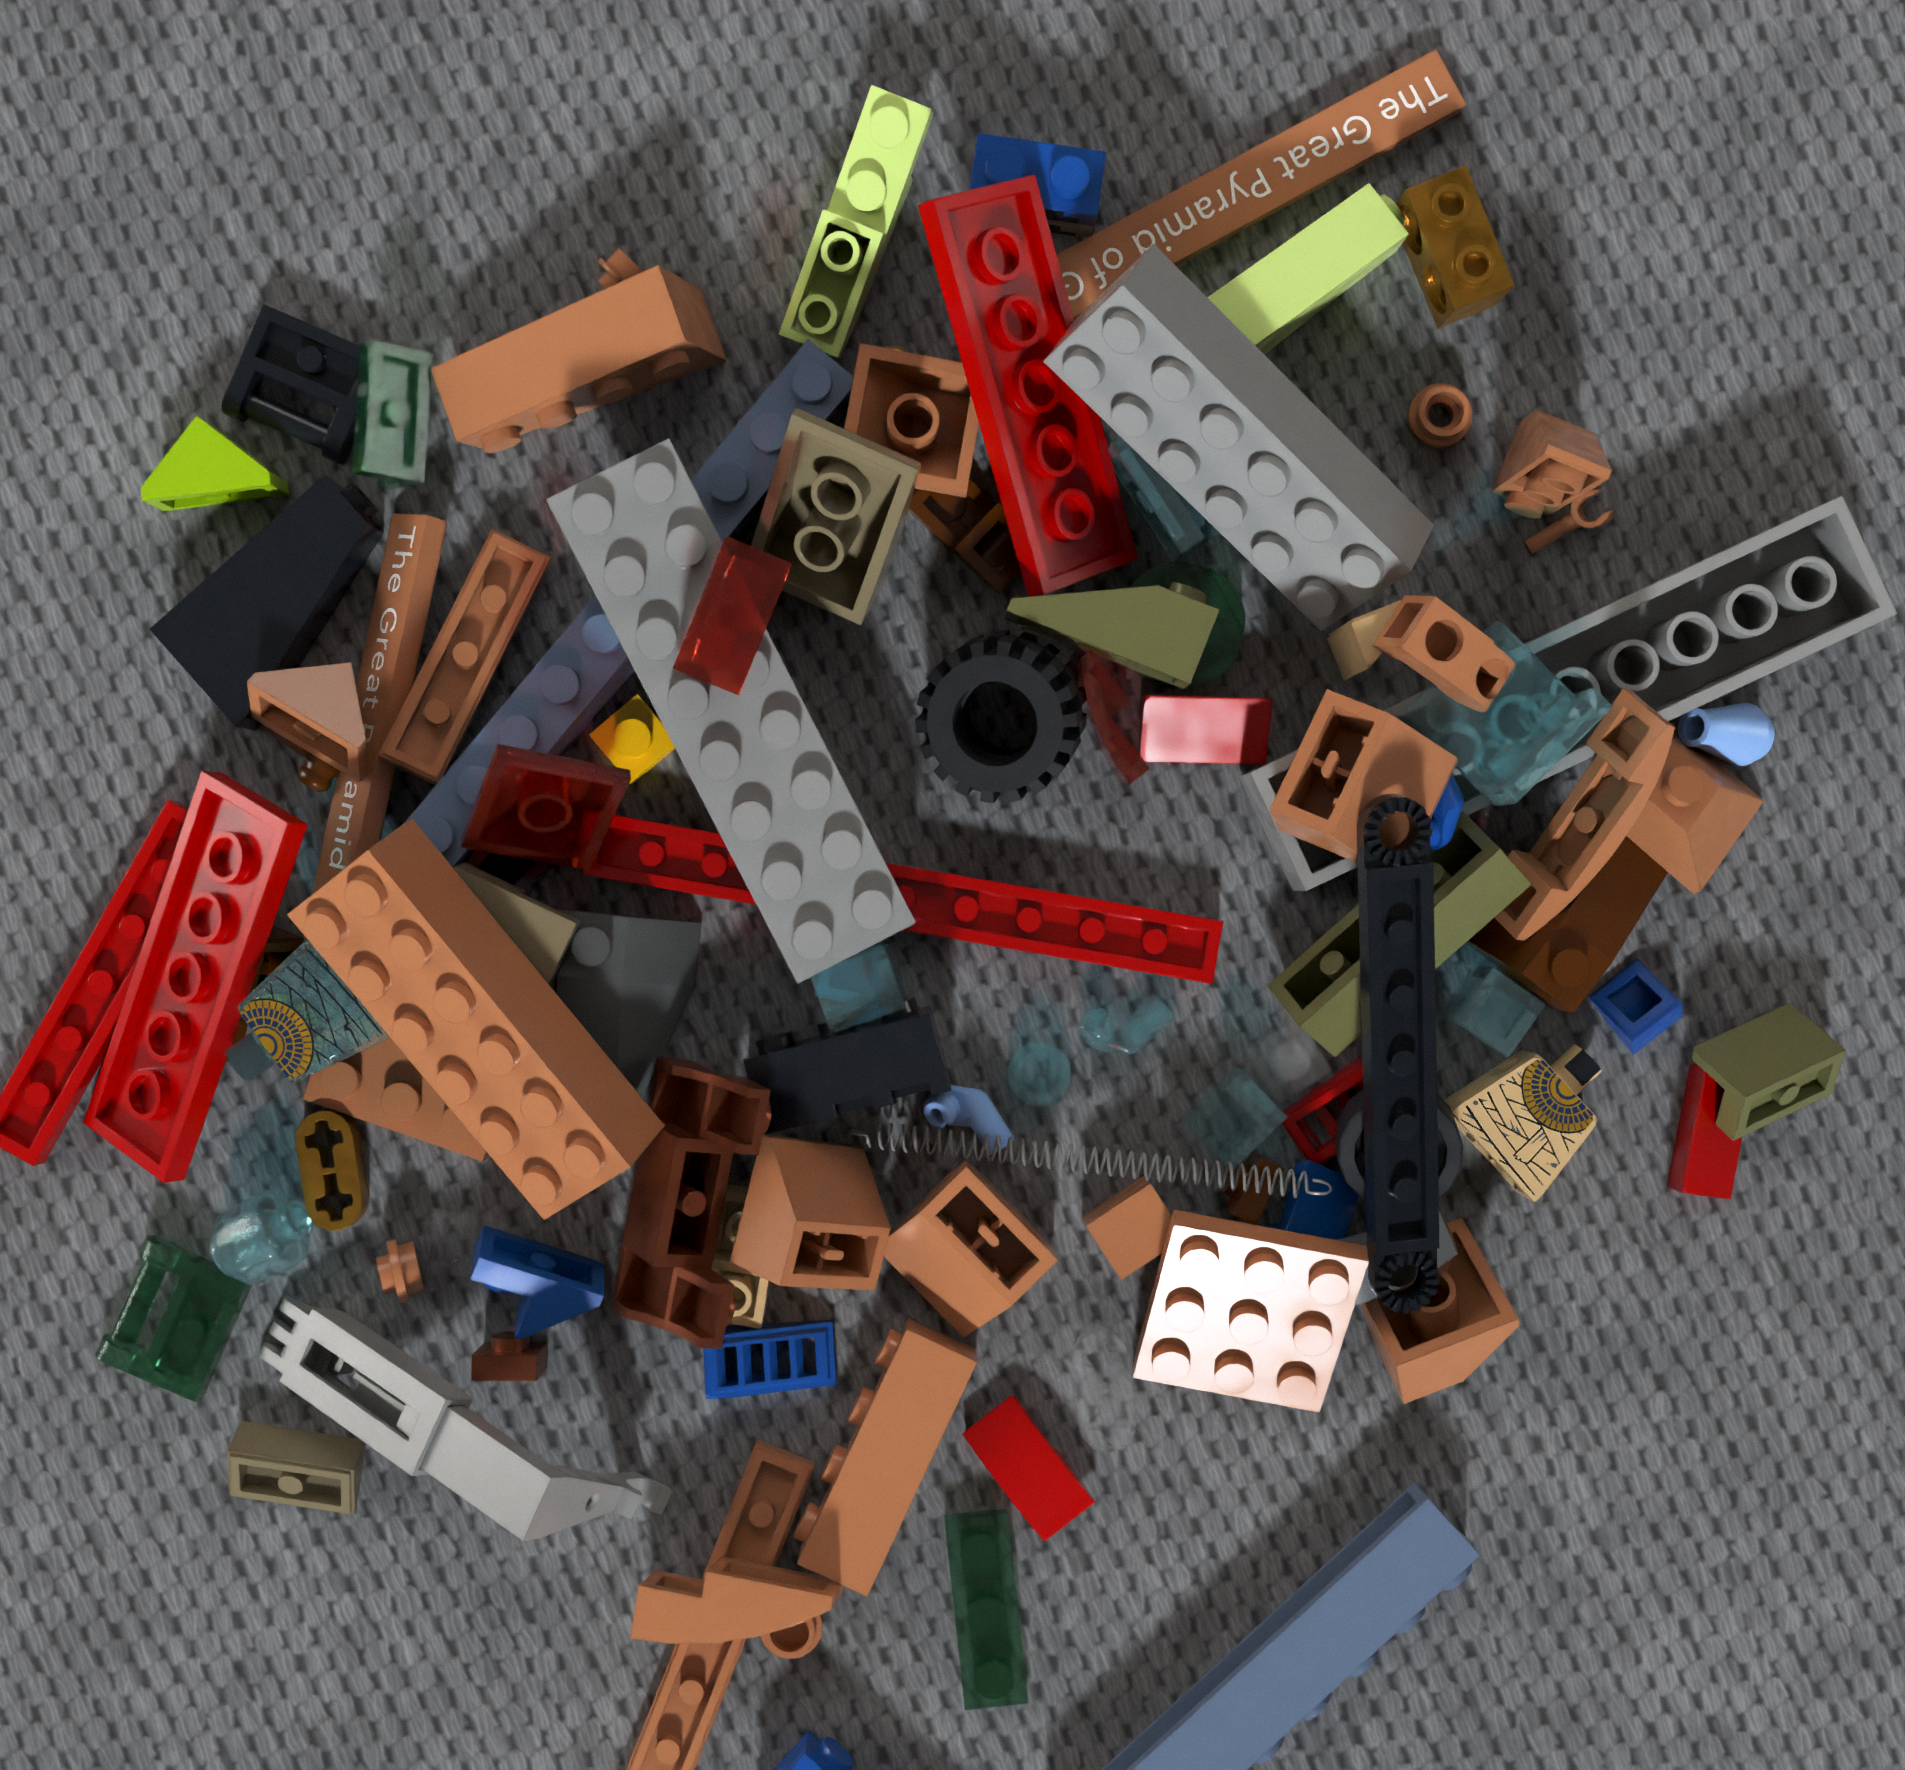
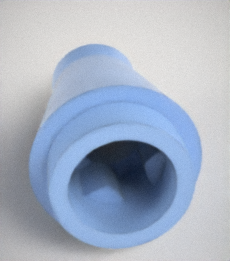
(1729, 732)

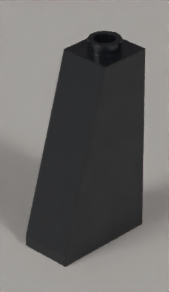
(272, 595)

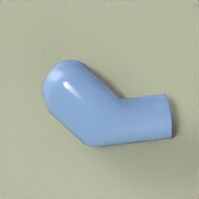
(968, 1109)

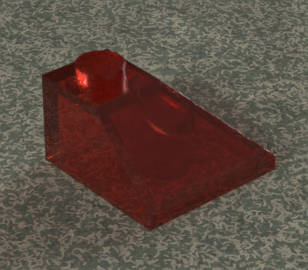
(544, 807)

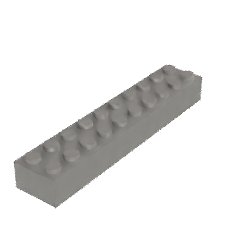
(1672, 644)

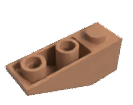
(1549, 466)

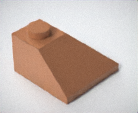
(918, 410)
(1693, 815)
(1452, 1332)

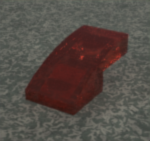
(1102, 702)

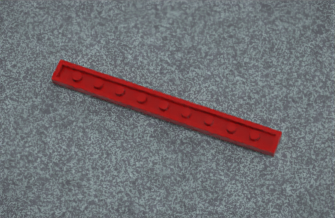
(941, 904)

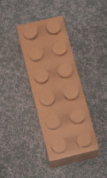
(477, 1020)

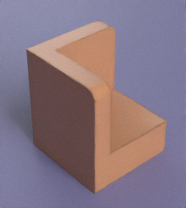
(1130, 1227)

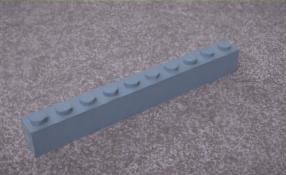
(588, 659)

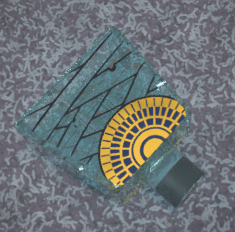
(302, 1020)

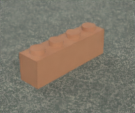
(886, 1455)

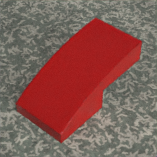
(1028, 1468)

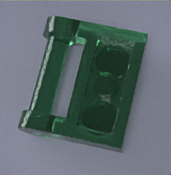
(192, 1326)

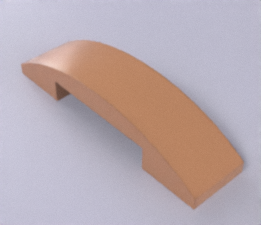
(1596, 815)

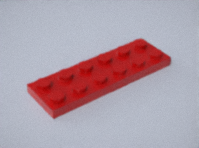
(1039, 435)
(194, 974)

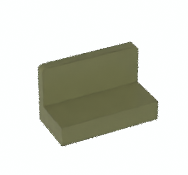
(1769, 1068)

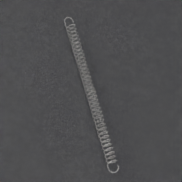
(973, 1145)

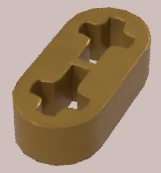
(317, 1172)

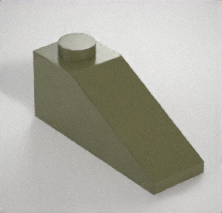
(1136, 627)

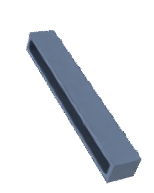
(1309, 1643)

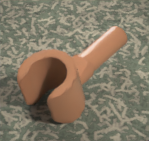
(1568, 523)

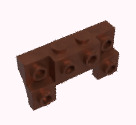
(680, 1200)

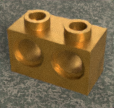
(1453, 247)

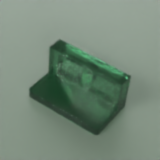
(392, 414)

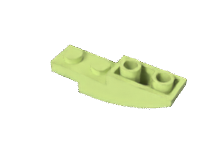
(857, 222)

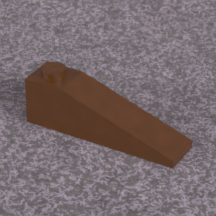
(1582, 940)

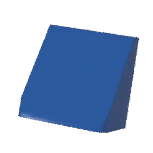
(1637, 1005)

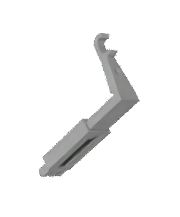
(428, 1428)

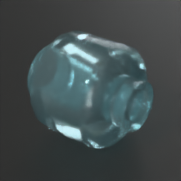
(261, 1237)

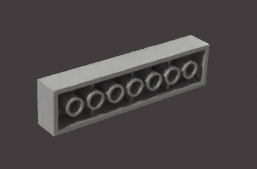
(748, 754)

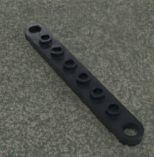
(1399, 1051)

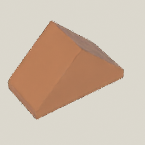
(315, 711)

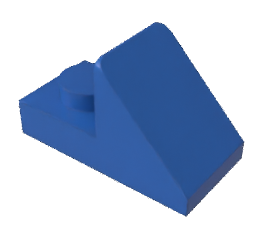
(551, 1280)

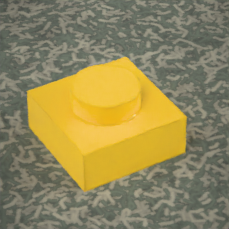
(633, 738)

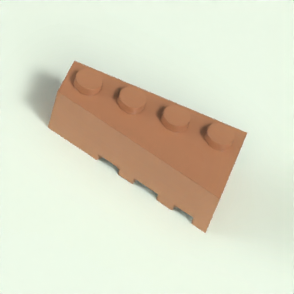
(578, 359)

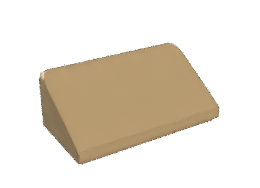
(1354, 640)

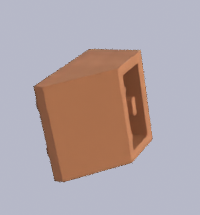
(1347, 762)
(812, 1216)
(968, 1249)

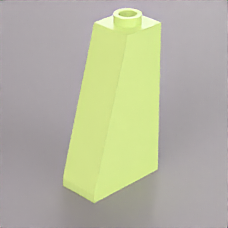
(1312, 268)

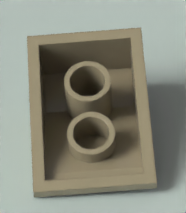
(835, 514)

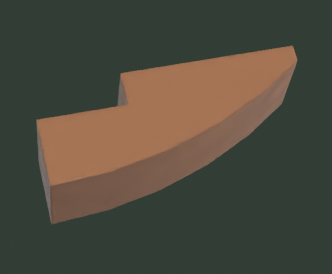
(730, 1604)

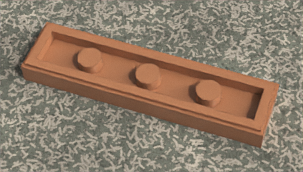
(464, 657)

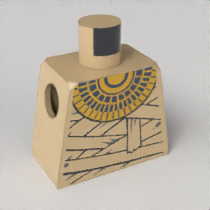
(1528, 1116)

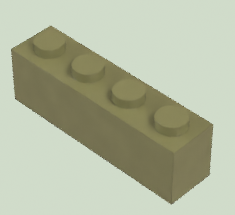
(1470, 889)

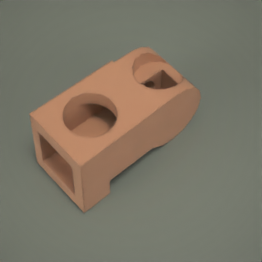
(1446, 650)

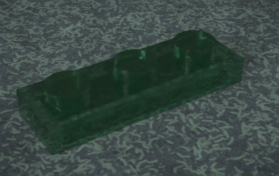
(986, 1609)

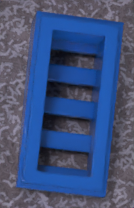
(746, 1384)

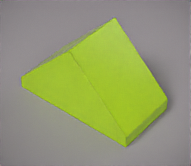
(207, 471)

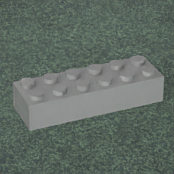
(1239, 441)

